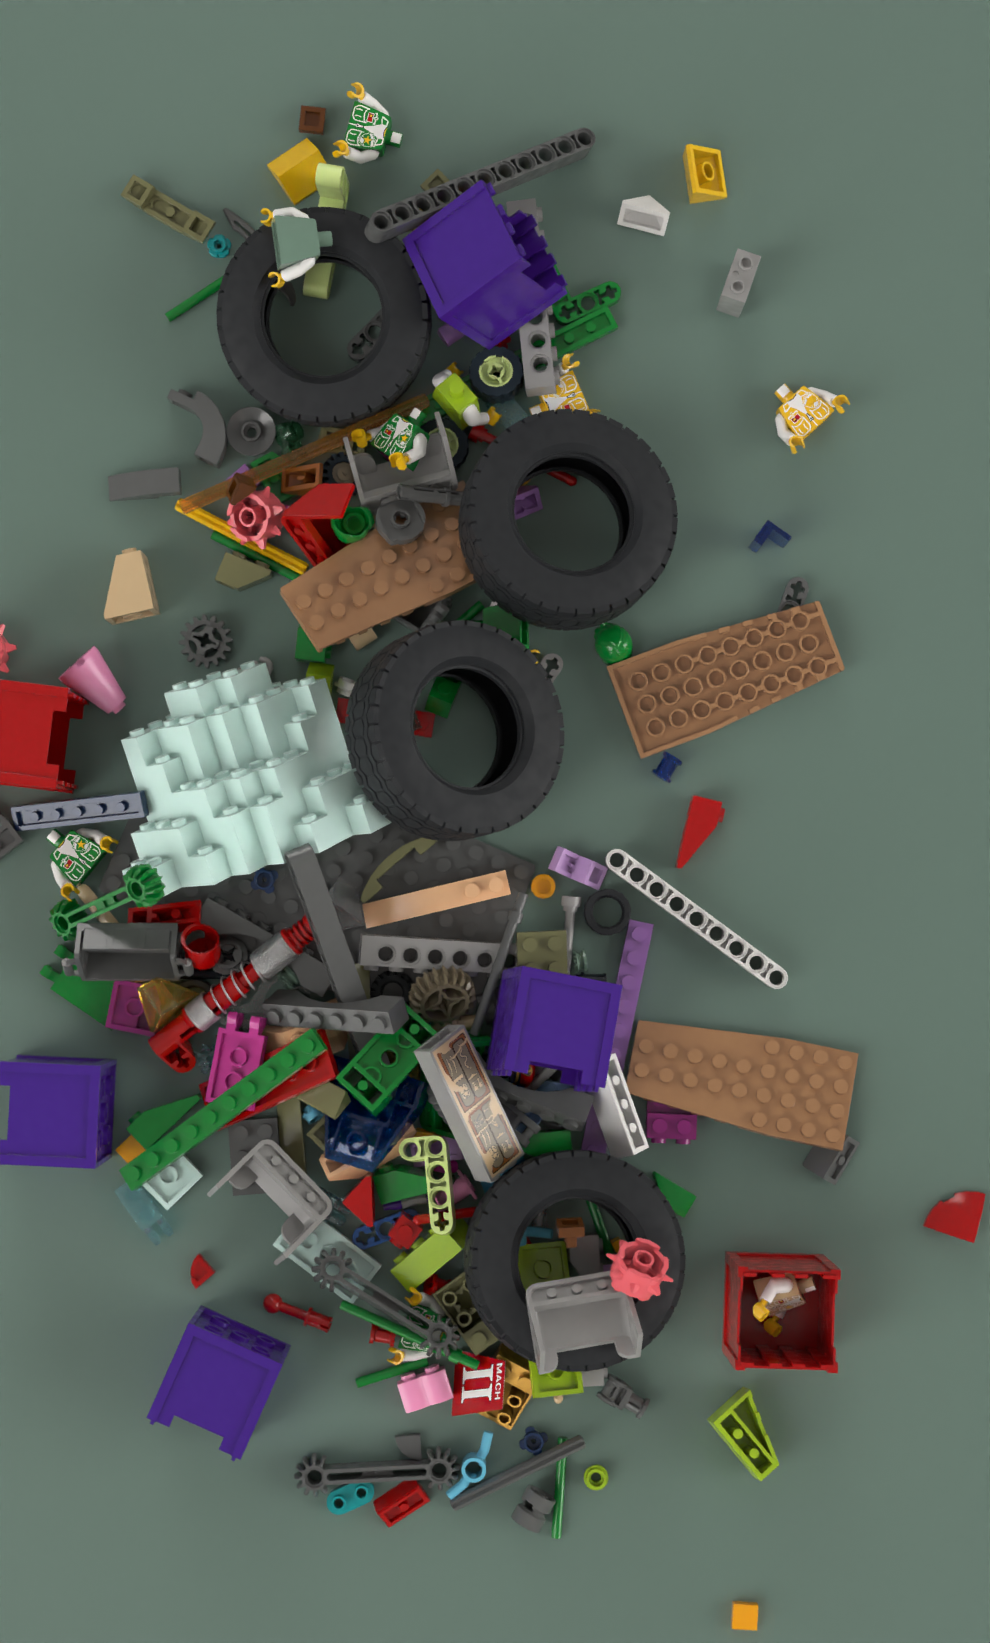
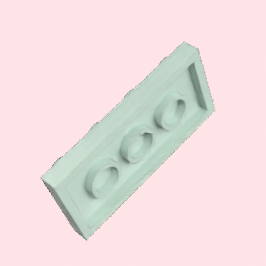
(325, 1238)

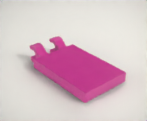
(236, 1054)

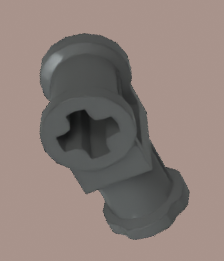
(621, 1395)

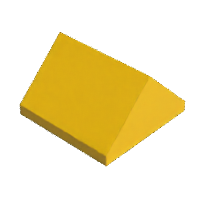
(297, 170)
(704, 174)

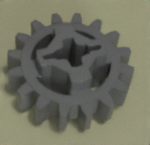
(209, 630)

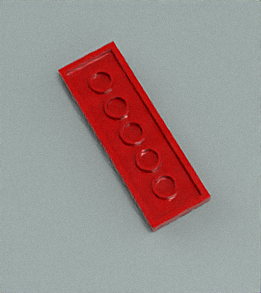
(309, 1077)

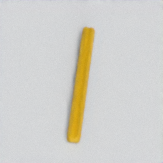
(222, 527)

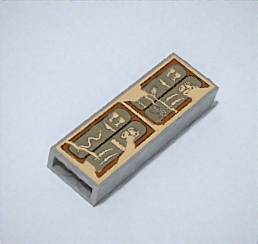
(469, 1103)

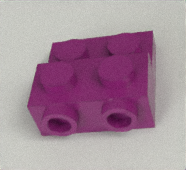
(126, 1009)
(669, 1123)

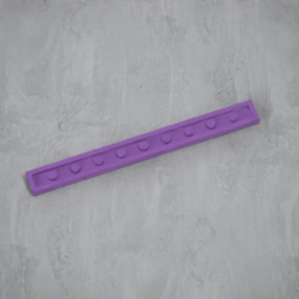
(630, 976)

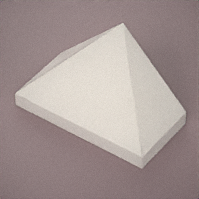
(644, 214)

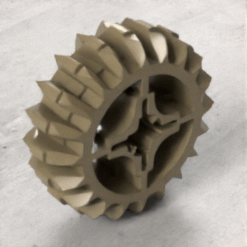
(457, 994)

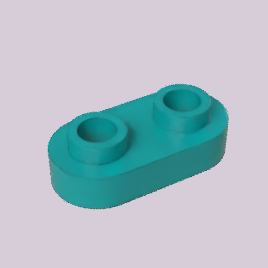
(350, 1497)

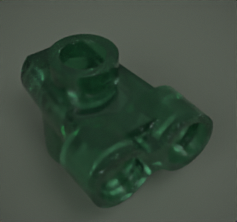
(289, 436)

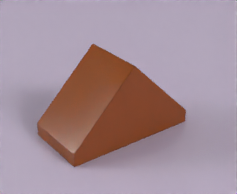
(301, 479)

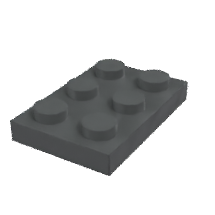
(244, 1137)

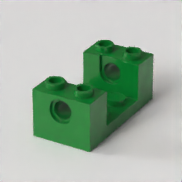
(374, 1081)

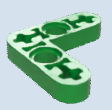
(567, 302)

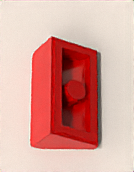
(400, 1501)

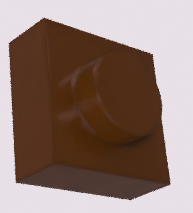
(312, 120)

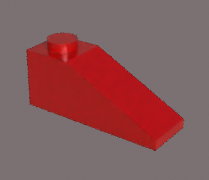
(700, 822)
(180, 912)

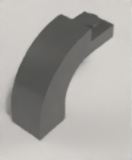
(214, 438)

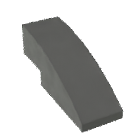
(145, 484)

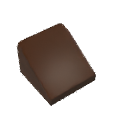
(240, 487)

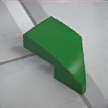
(678, 1197)

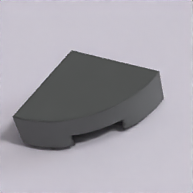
(410, 1445)

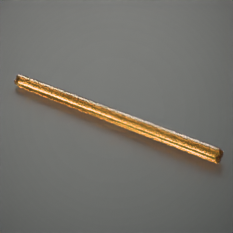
(304, 453)

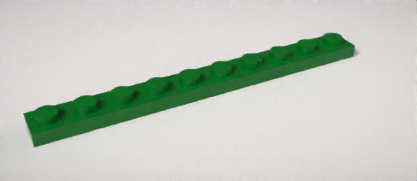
(566, 341)
(223, 1109)

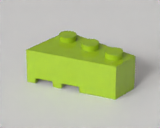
(428, 1255)
(744, 1433)

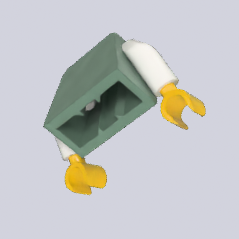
(295, 242)

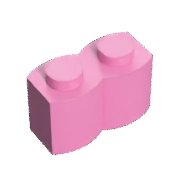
(424, 1388)

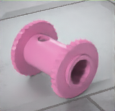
(461, 1188)

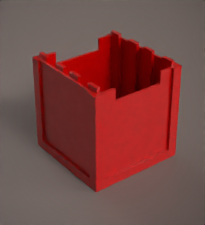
(36, 735)
(806, 1329)

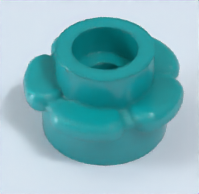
(219, 252)

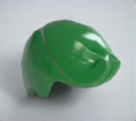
(353, 525)
(612, 643)

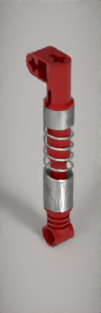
(207, 1007)

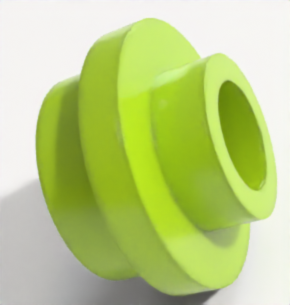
(599, 1484)

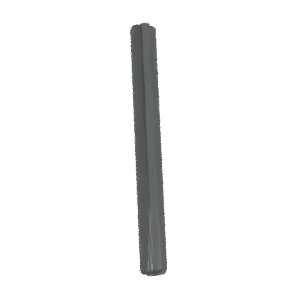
(518, 1472)

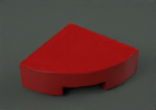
(200, 1271)

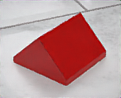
(362, 1200)

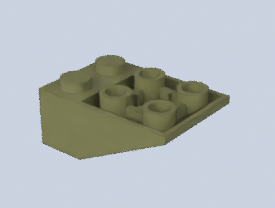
(457, 1305)

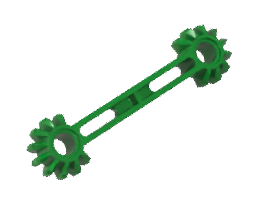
(142, 886)

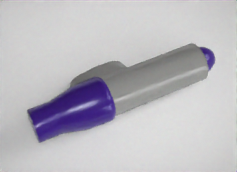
(408, 1202)

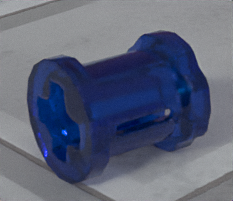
(666, 767)

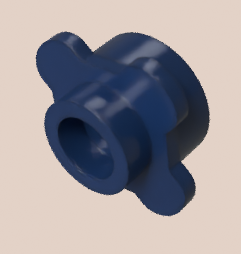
(268, 886)
(534, 1448)

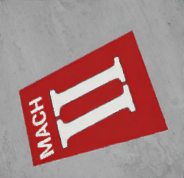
(480, 1388)

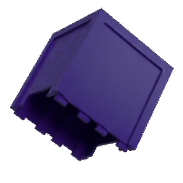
(484, 267)
(554, 1025)
(59, 1111)
(220, 1378)

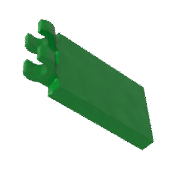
(88, 996)

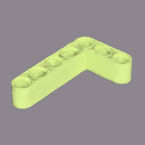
(333, 192)

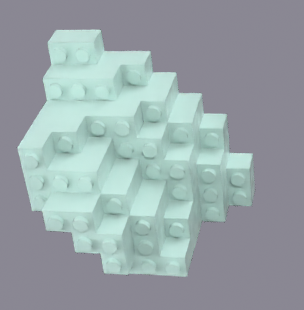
(243, 777)

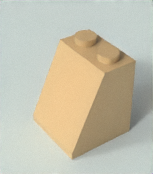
(131, 589)

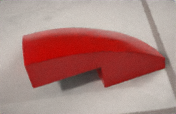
(958, 1215)

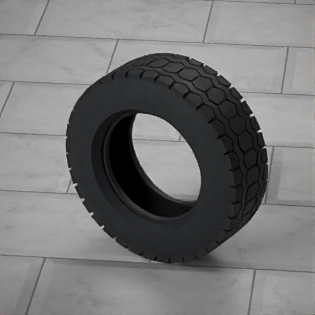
(345, 397)
(614, 463)
(523, 717)
(527, 1190)

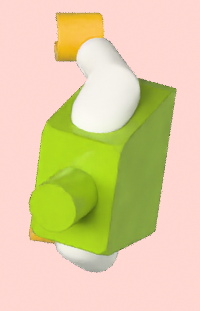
(459, 400)

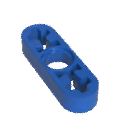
(383, 1238)

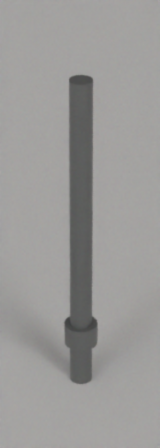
(515, 916)

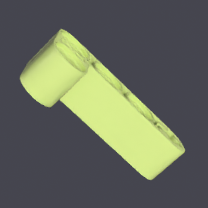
(434, 1186)

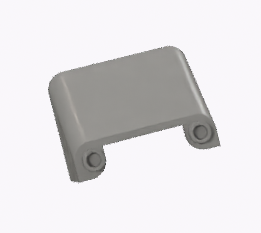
(581, 1315)

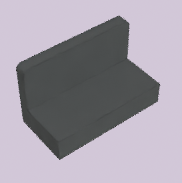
(831, 1163)

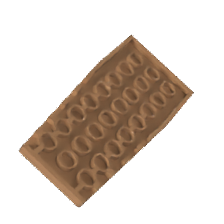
(380, 581)
(722, 676)
(746, 1080)

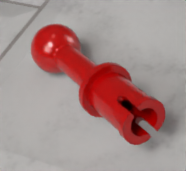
(273, 1303)

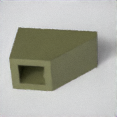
(241, 574)

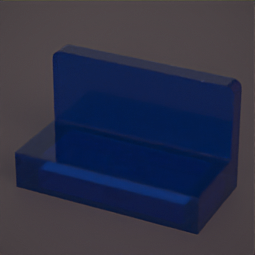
(773, 533)

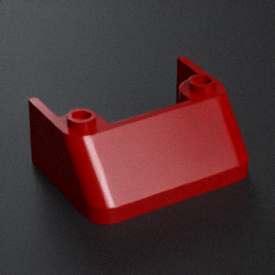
(310, 520)

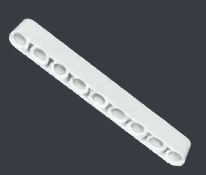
(707, 923)

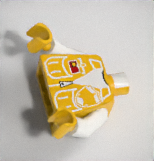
(568, 392)
(804, 412)

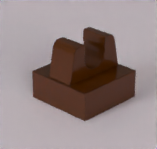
(570, 1229)

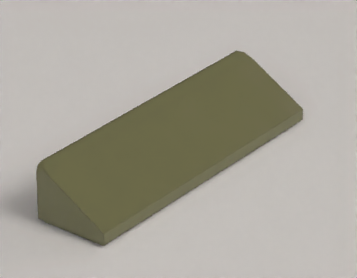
(327, 1099)
(292, 1131)

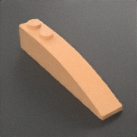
(436, 899)

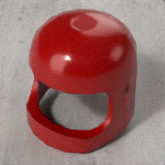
(203, 951)

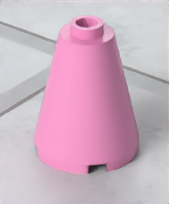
(95, 682)

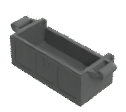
(128, 952)

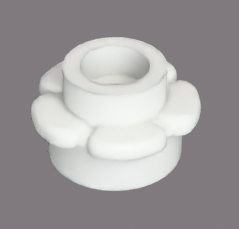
(345, 686)

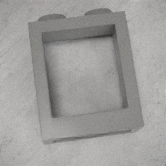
(738, 283)

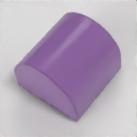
(449, 334)

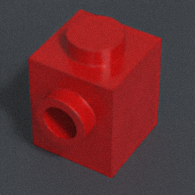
(404, 1231)

